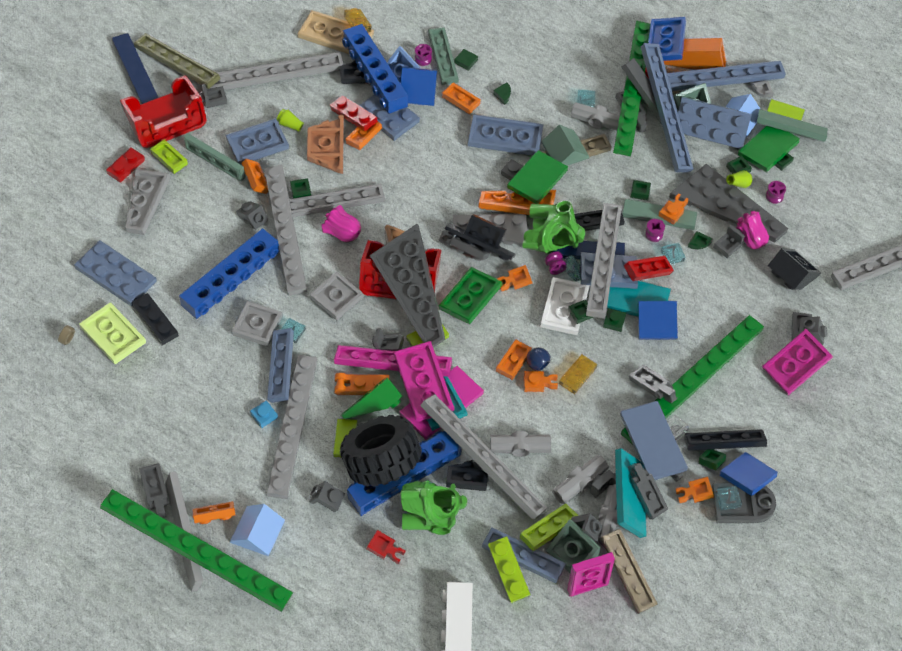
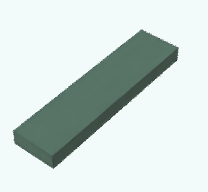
(443, 56)
(792, 125)
(214, 157)
(647, 211)

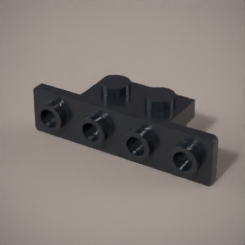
(483, 234)

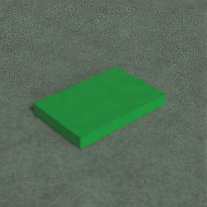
(768, 147)
(537, 177)
(470, 295)

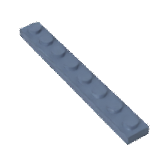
(726, 75)
(666, 108)

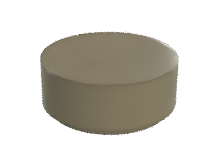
(66, 335)

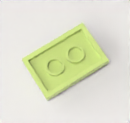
(112, 333)

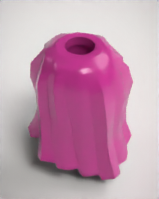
(341, 225)
(753, 230)

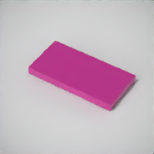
(422, 377)
(466, 389)

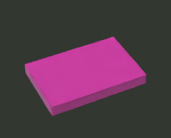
(797, 361)
(590, 574)

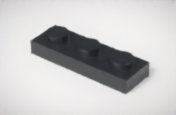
(155, 319)

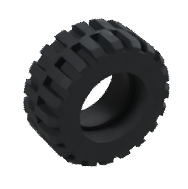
(380, 450)

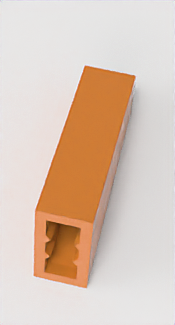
(701, 54)

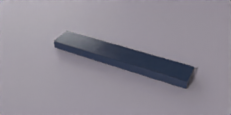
(134, 68)

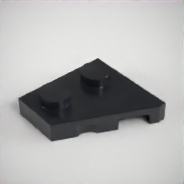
(351, 74)
(467, 476)

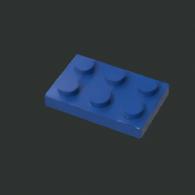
(669, 35)

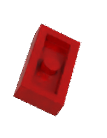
(125, 164)

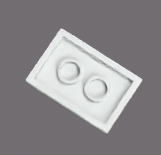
(556, 312)

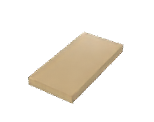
(325, 30)

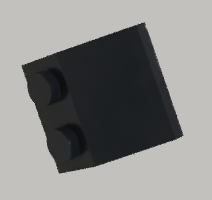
(793, 269)

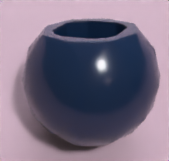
(538, 358)

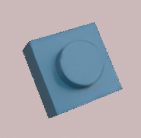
(264, 414)

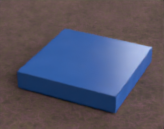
(419, 85)
(657, 320)
(748, 473)

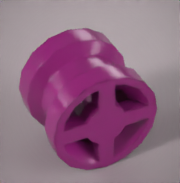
(423, 54)
(779, 189)
(658, 232)
(555, 263)

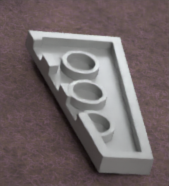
(145, 199)
(514, 223)

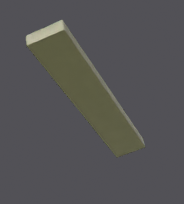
(177, 60)

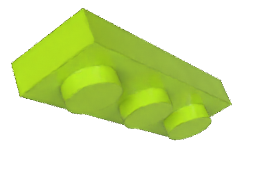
(547, 528)
(509, 569)

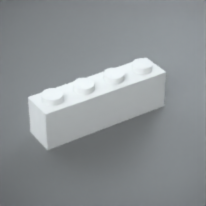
(457, 616)

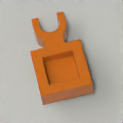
(673, 210)
(517, 277)
(536, 381)
(698, 490)

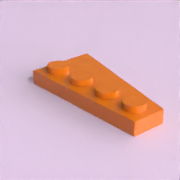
(511, 202)

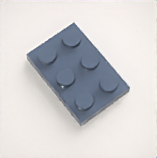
(393, 124)
(257, 141)
(619, 274)

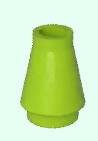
(288, 119)
(740, 179)

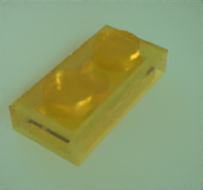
(356, 17)
(578, 374)

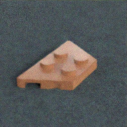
(326, 144)

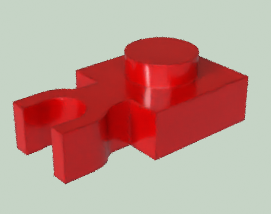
(383, 545)

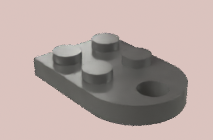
(751, 509)

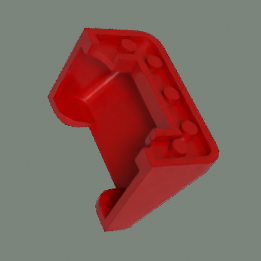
(167, 115)
(371, 280)

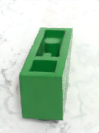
(378, 398)

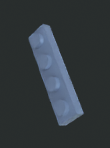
(280, 365)
(534, 561)

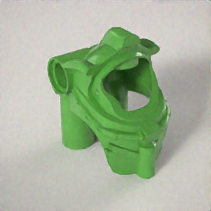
(551, 222)
(430, 507)

